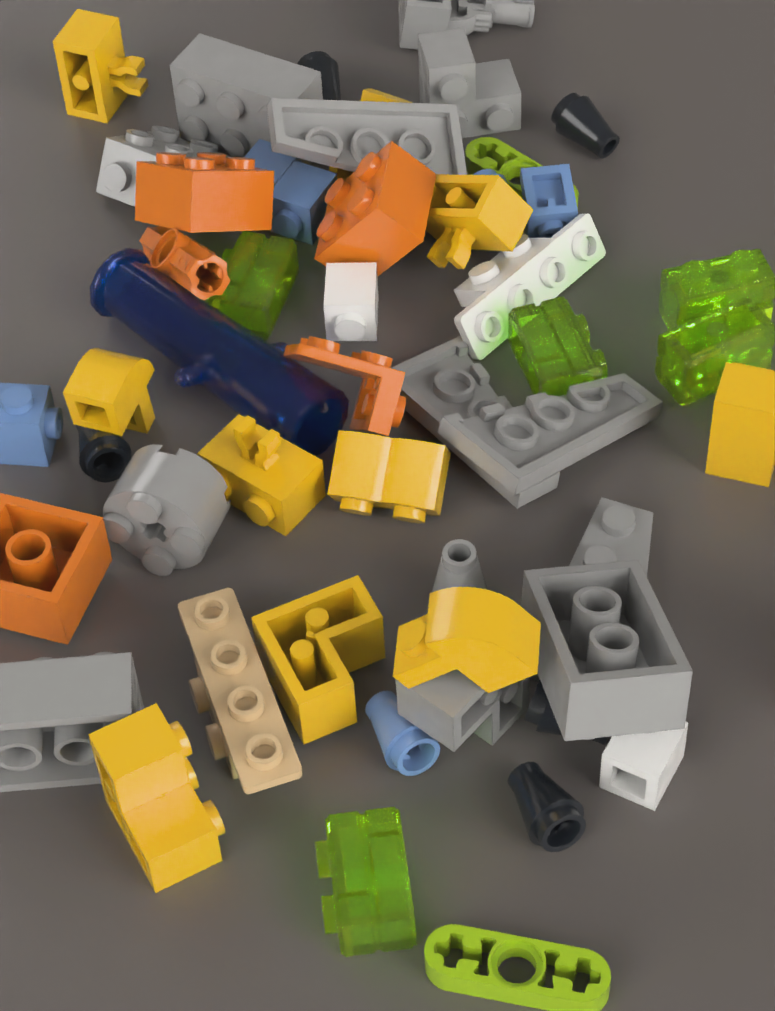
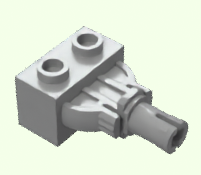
(472, 15)

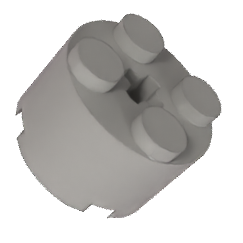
(166, 508)

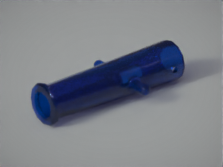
(219, 353)

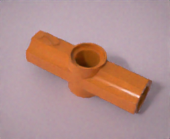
(185, 261)

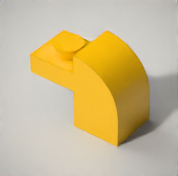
(110, 392)
(471, 632)

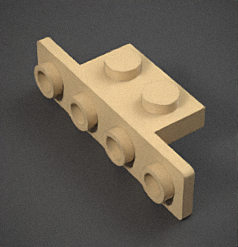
(237, 694)

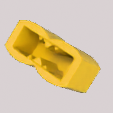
(389, 475)

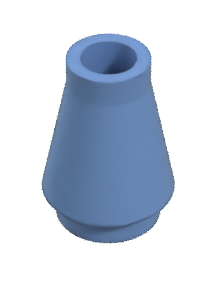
(401, 742)

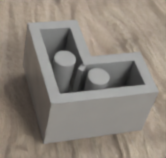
(484, 91)
(456, 707)

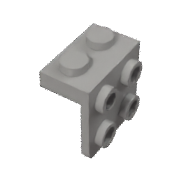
(122, 152)

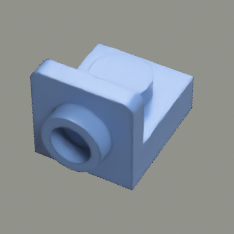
(551, 197)

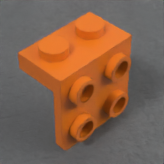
(379, 397)

